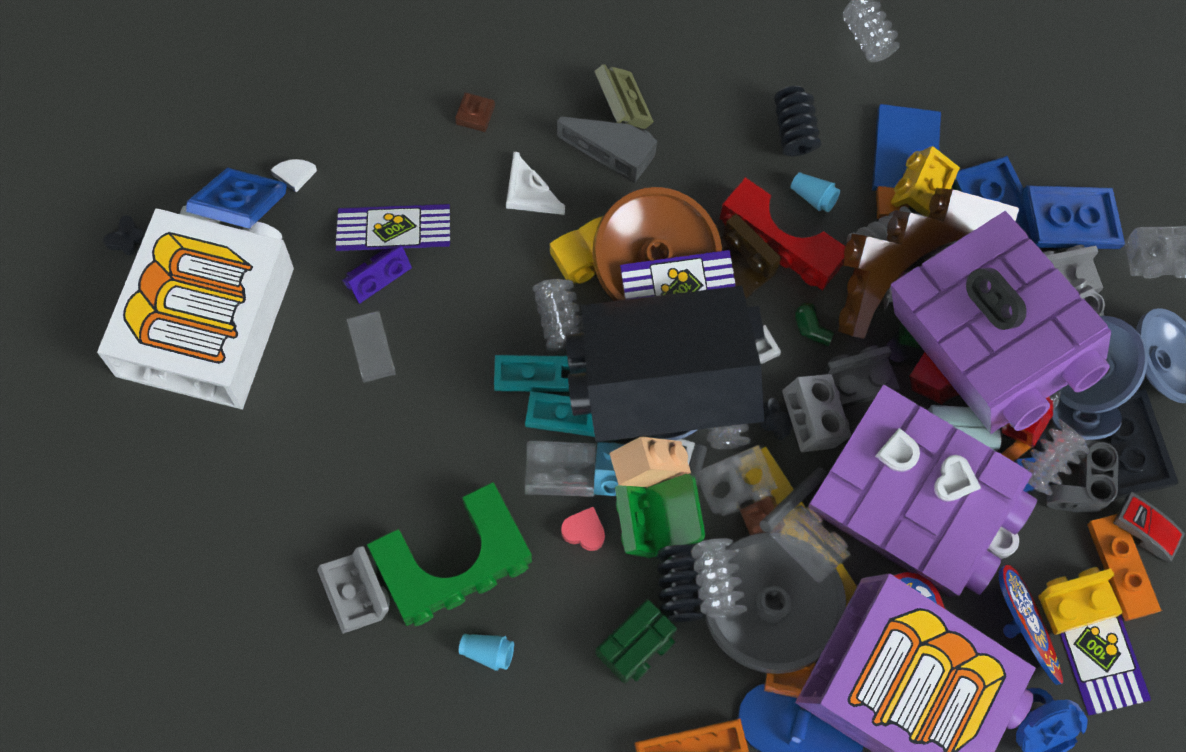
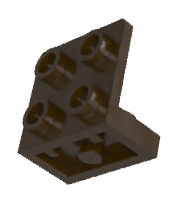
(750, 255)

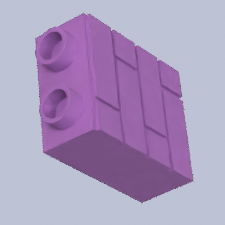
(996, 370)
(901, 512)

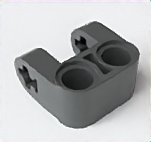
(1090, 476)

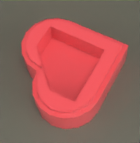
(584, 529)

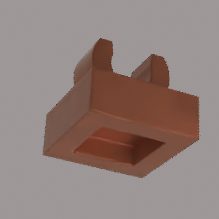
(475, 112)
(756, 513)

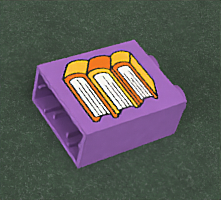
(915, 676)

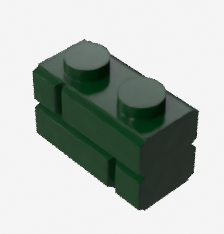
(636, 642)

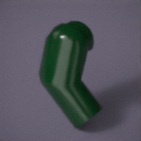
(809, 325)

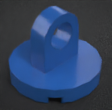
(1051, 725)

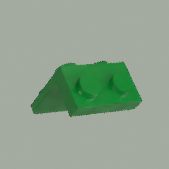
(659, 515)

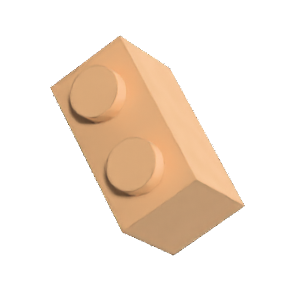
(649, 461)

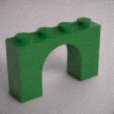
(422, 594)

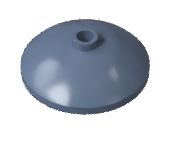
(1166, 351)
(1127, 370)

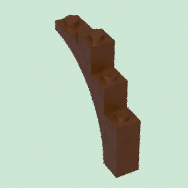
(909, 238)

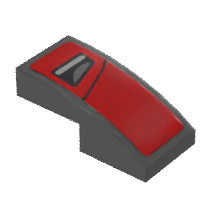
(1150, 525)

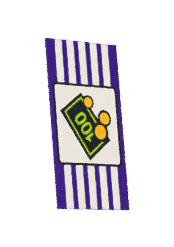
(393, 225)
(678, 275)
(1105, 666)

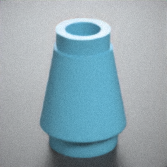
(816, 191)
(488, 650)

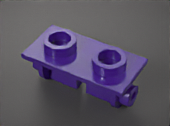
(385, 268)

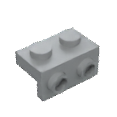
(354, 590)

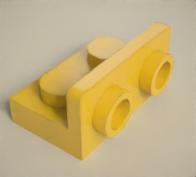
(924, 174)
(1079, 600)

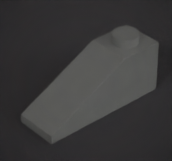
(610, 143)

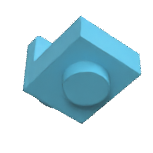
(605, 477)

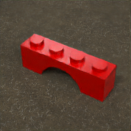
(812, 257)
(931, 383)

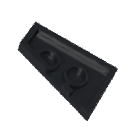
(1141, 450)

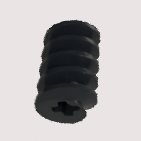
(796, 121)
(678, 584)

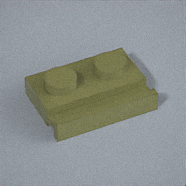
(624, 96)

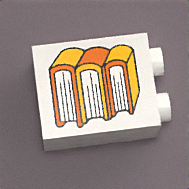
(198, 307)

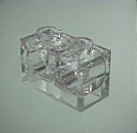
(1163, 245)
(734, 471)

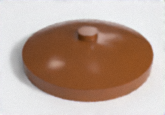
(650, 227)

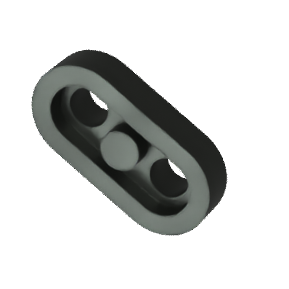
(997, 300)

